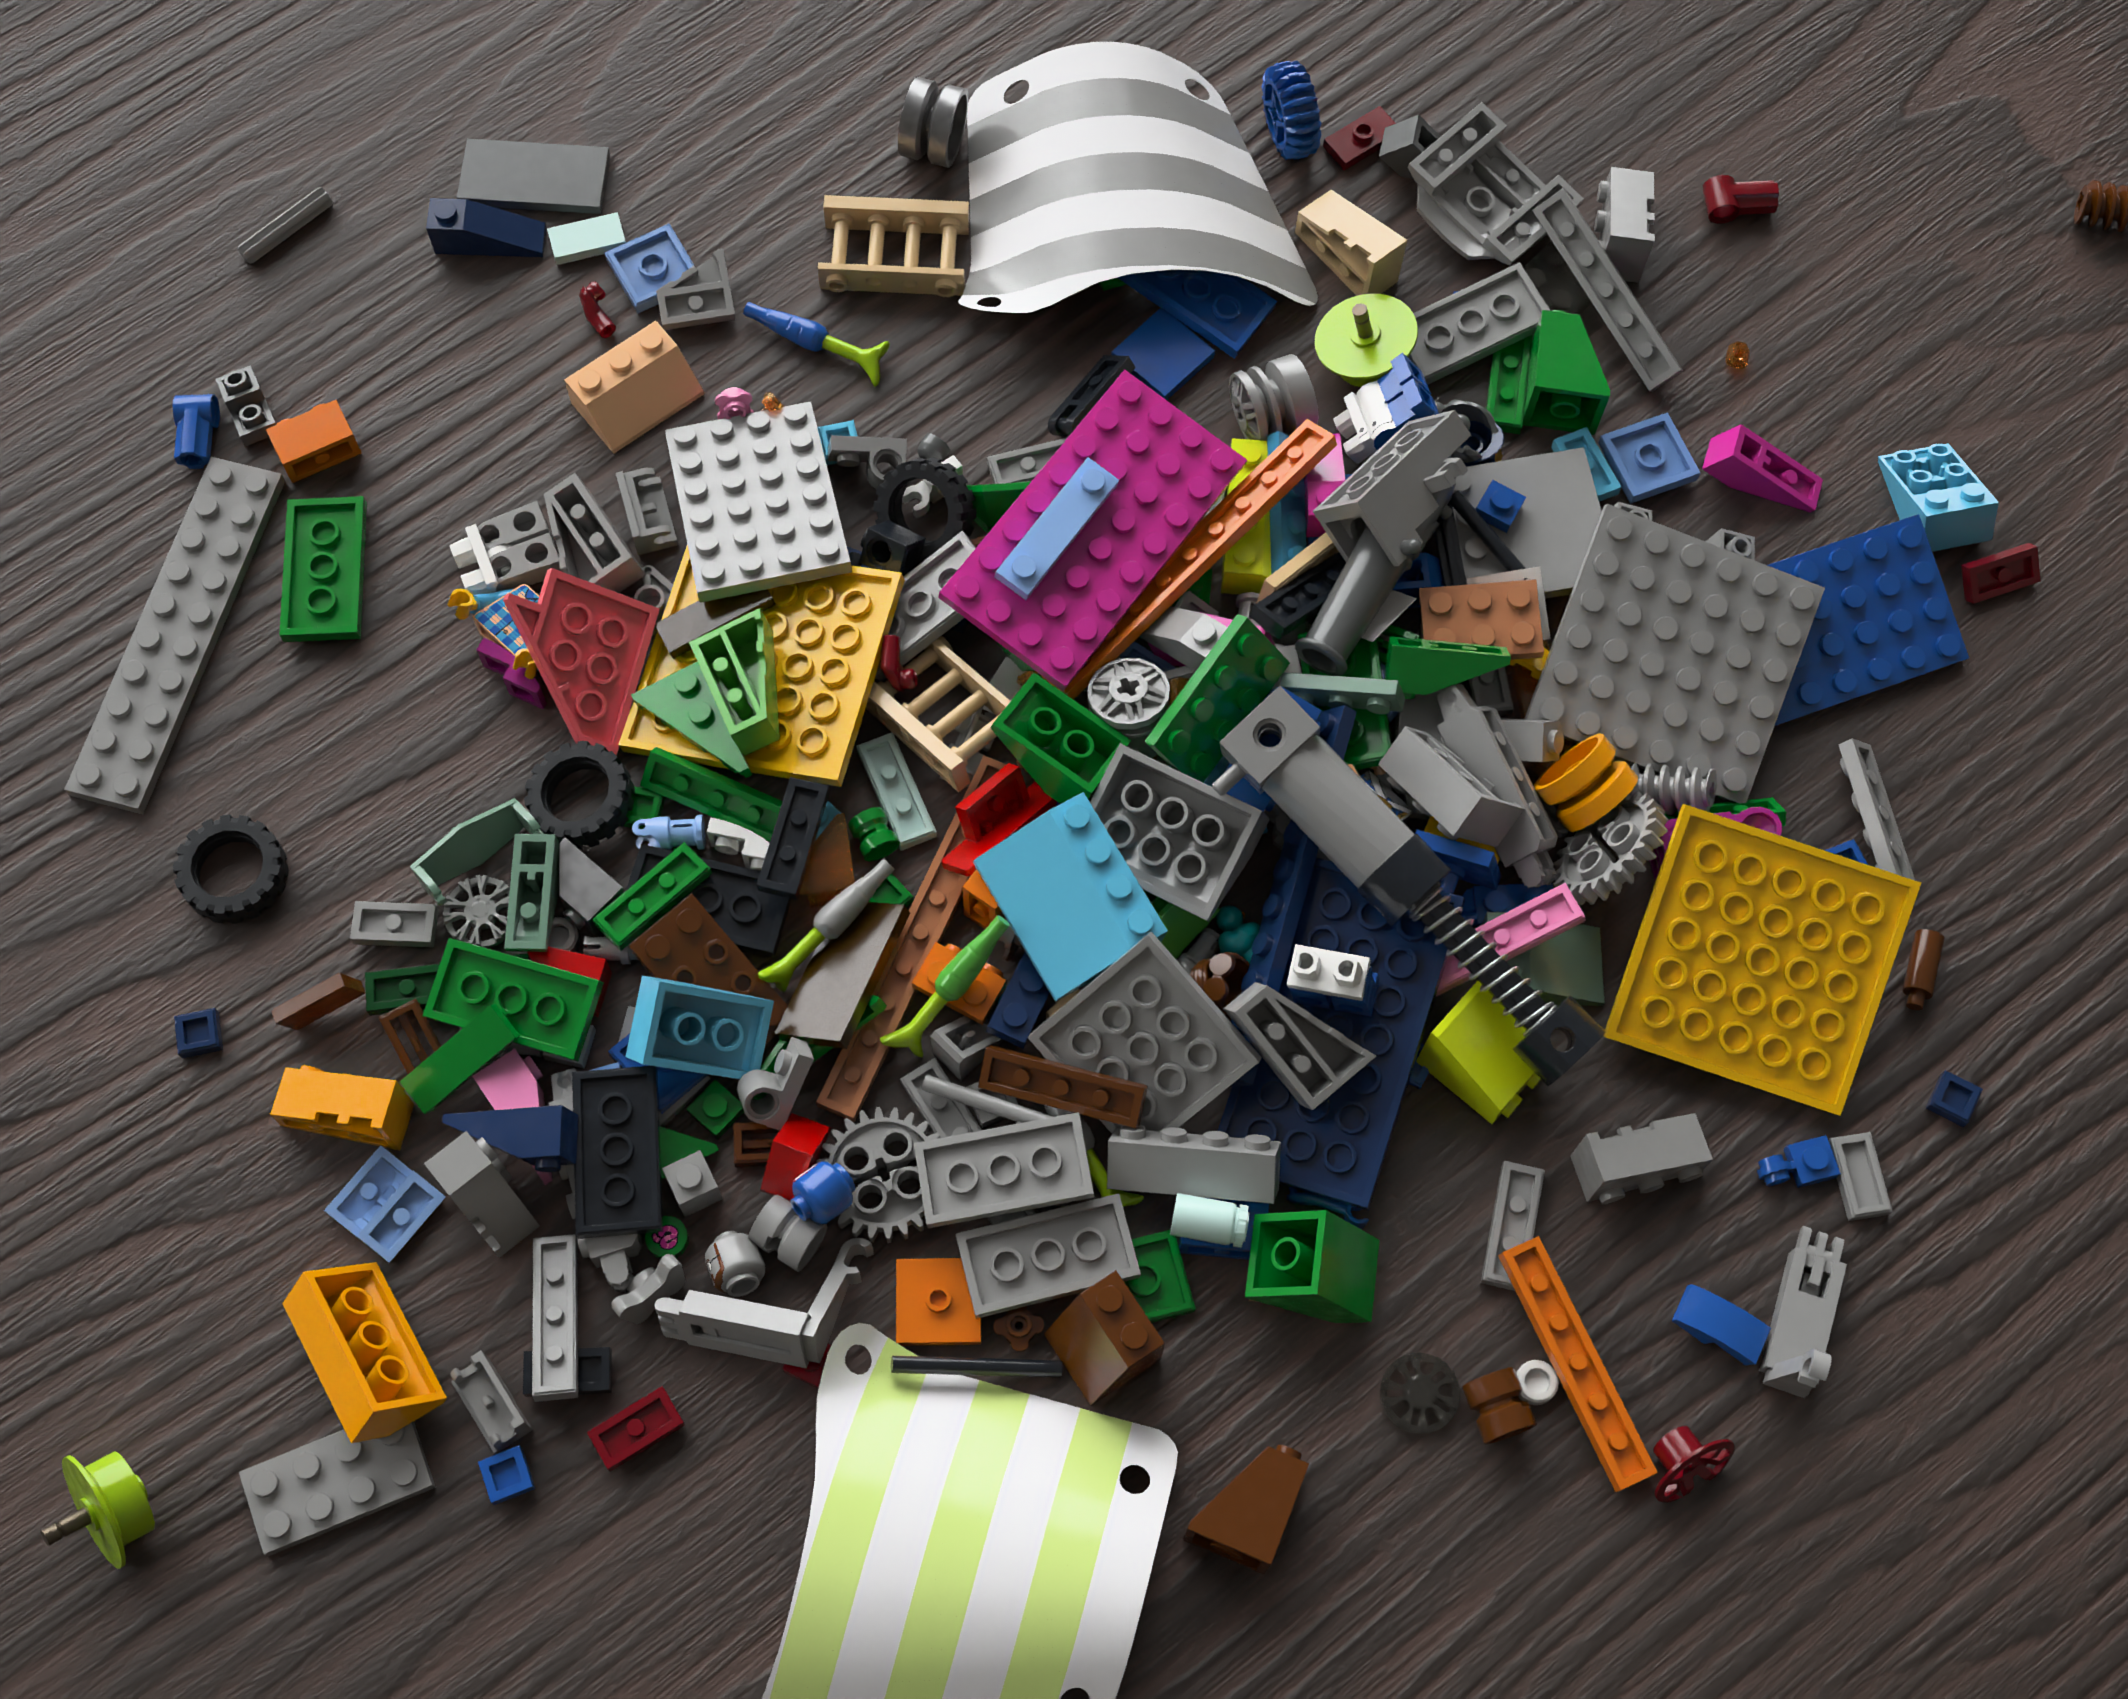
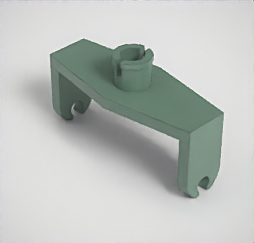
(471, 845)

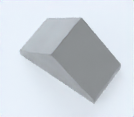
(962, 1045)

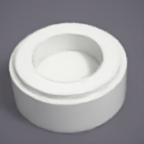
(1538, 1382)

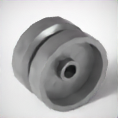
(933, 122)

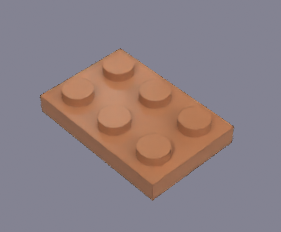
(1485, 615)

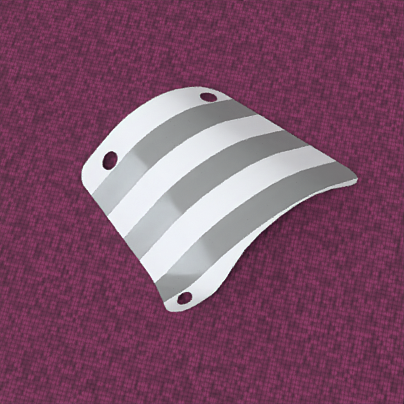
(1113, 178)

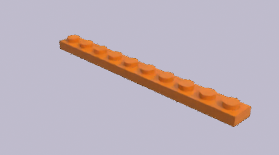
(1212, 539)

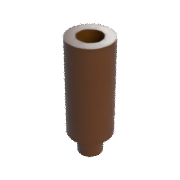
(1922, 967)

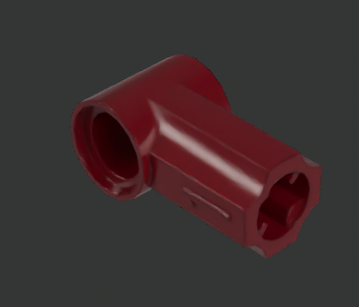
(1729, 199)

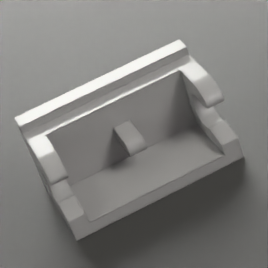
(646, 510)
(490, 1403)

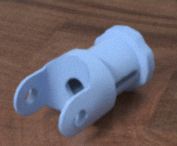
(669, 833)

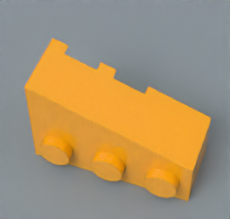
(343, 1106)

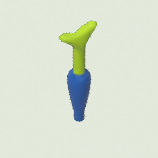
(816, 337)

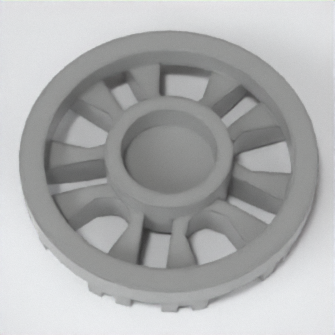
(479, 911)

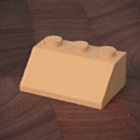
(633, 387)

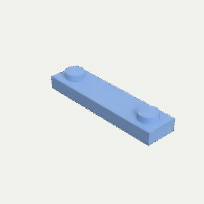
(1056, 528)

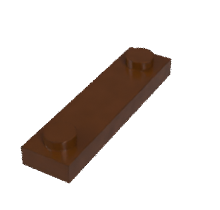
(1063, 1086)

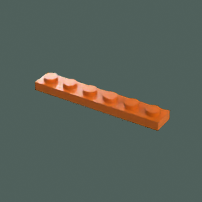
(1577, 1364)

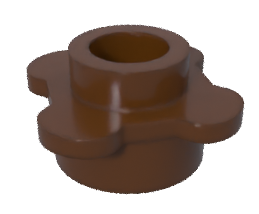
(1019, 1338)

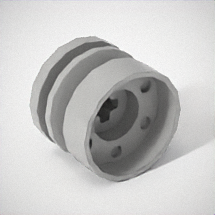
(1273, 399)
(1130, 698)

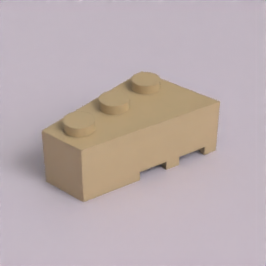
(1352, 243)

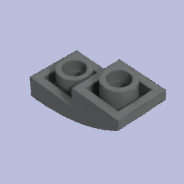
(246, 404)

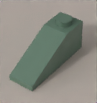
(532, 892)

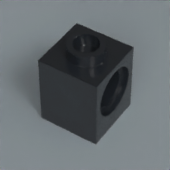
(904, 545)

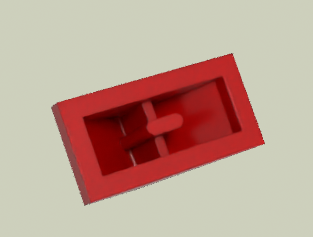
(793, 1153)

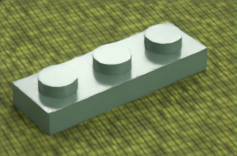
(1375, 695)

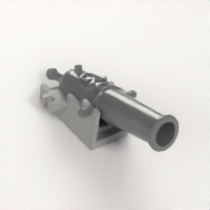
(1380, 528)

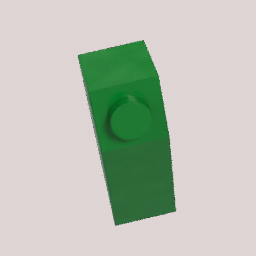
(1434, 665)

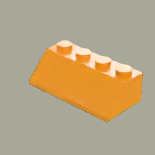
(362, 1350)

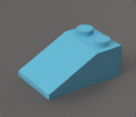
(698, 1028)

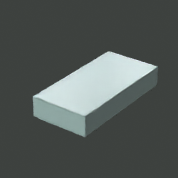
(586, 238)

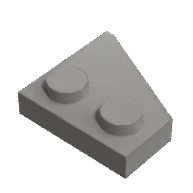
(698, 296)

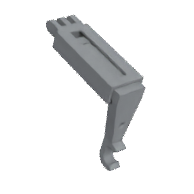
(1804, 1316)
(764, 1329)

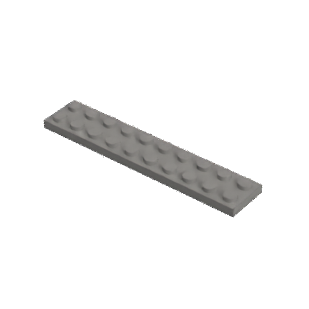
(175, 636)

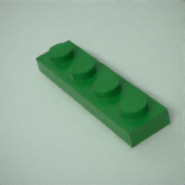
(710, 792)

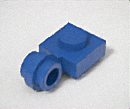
(1807, 1160)

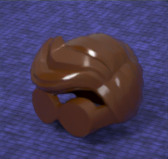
(1221, 977)

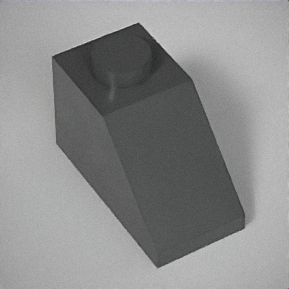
(1405, 142)

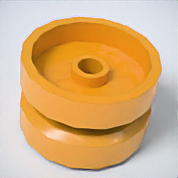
(1586, 783)

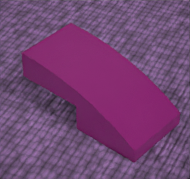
(501, 661)

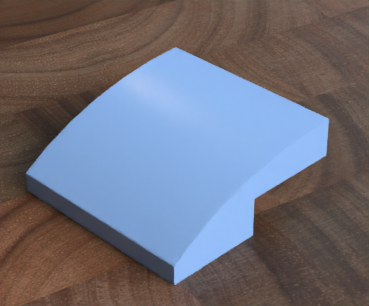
(384, 1204)

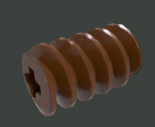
(2103, 203)

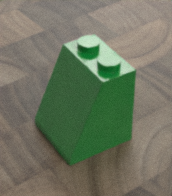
(1564, 376)
(1313, 1265)

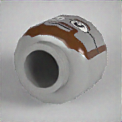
(734, 1264)

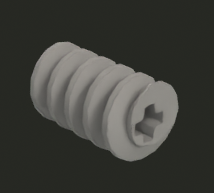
(1677, 790)

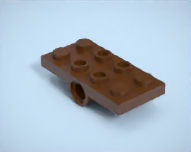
(696, 951)

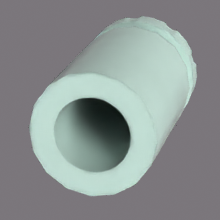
(1210, 1220)

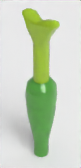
(949, 986)

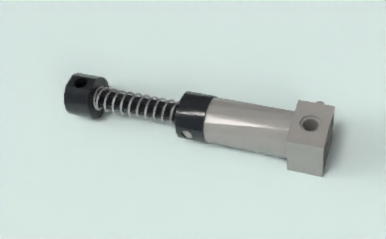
(1390, 867)

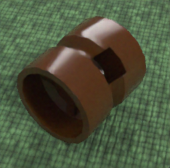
(1499, 1405)

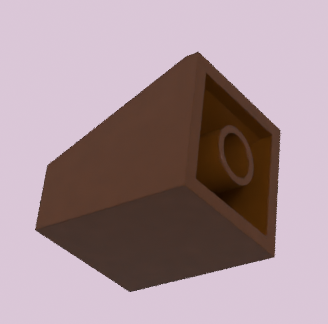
(1104, 1338)
(1252, 1510)

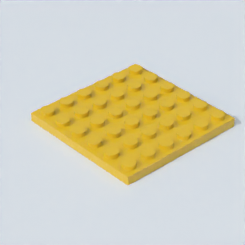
(825, 668)
(1761, 959)

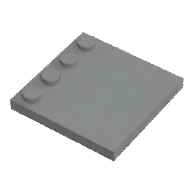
(1550, 526)
(1151, 1028)

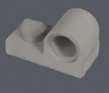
(852, 450)
(781, 1087)

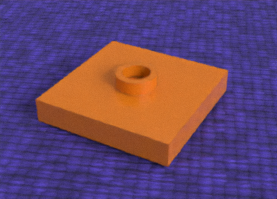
(934, 1304)

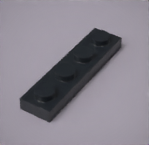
(1298, 599)

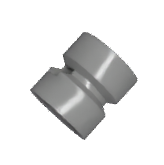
(783, 1231)

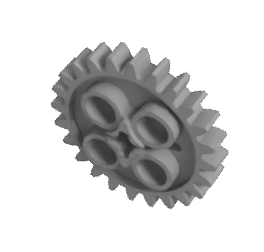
(1630, 831)
(870, 1140)

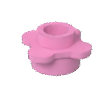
(733, 402)

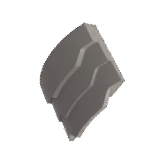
(1480, 191)

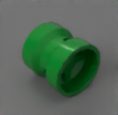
(873, 833)

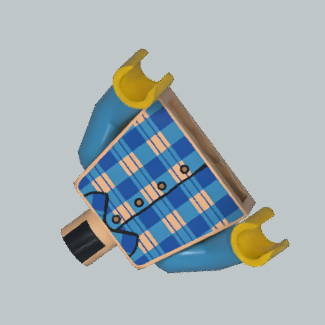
(496, 622)

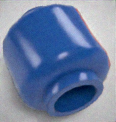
(822, 1192)

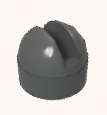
(933, 447)

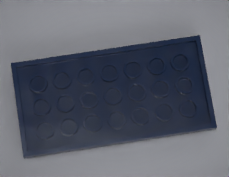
(1345, 1138)

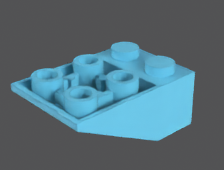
(1944, 493)

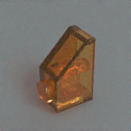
(829, 864)

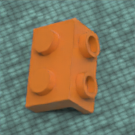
(979, 997)

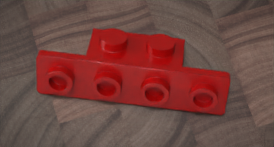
(993, 814)

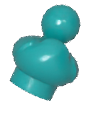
(1237, 935)

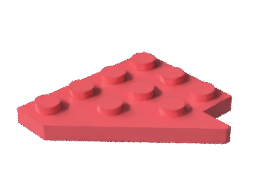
(587, 651)

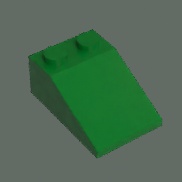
(1057, 740)

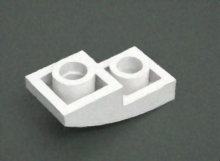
(732, 838)

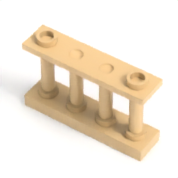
(894, 215)
(927, 740)

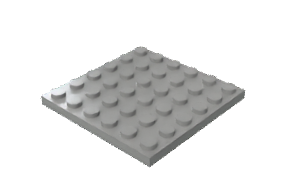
(1675, 651)

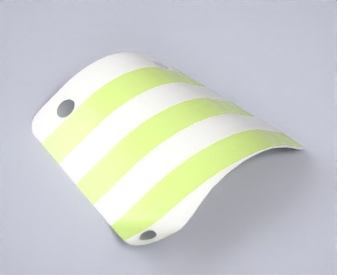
(966, 1540)

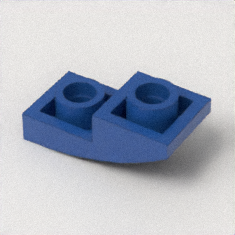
(1722, 1323)

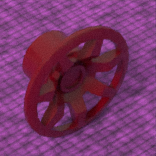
(1685, 1458)

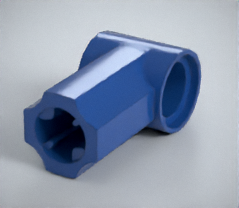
(195, 420)

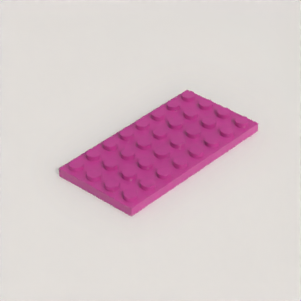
(1166, 485)

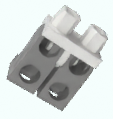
(509, 551)

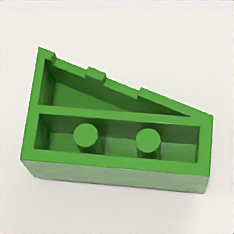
(742, 678)

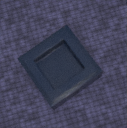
(198, 1033)
(1954, 1098)

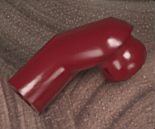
(594, 314)
(891, 666)

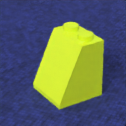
(1476, 1055)

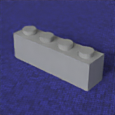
(1194, 1164)

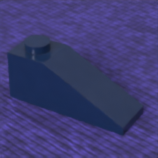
(479, 229)
(533, 1134)

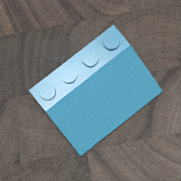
(1068, 895)

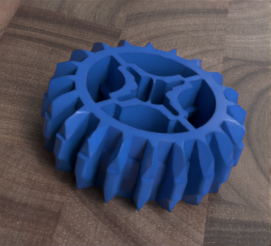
(1291, 110)

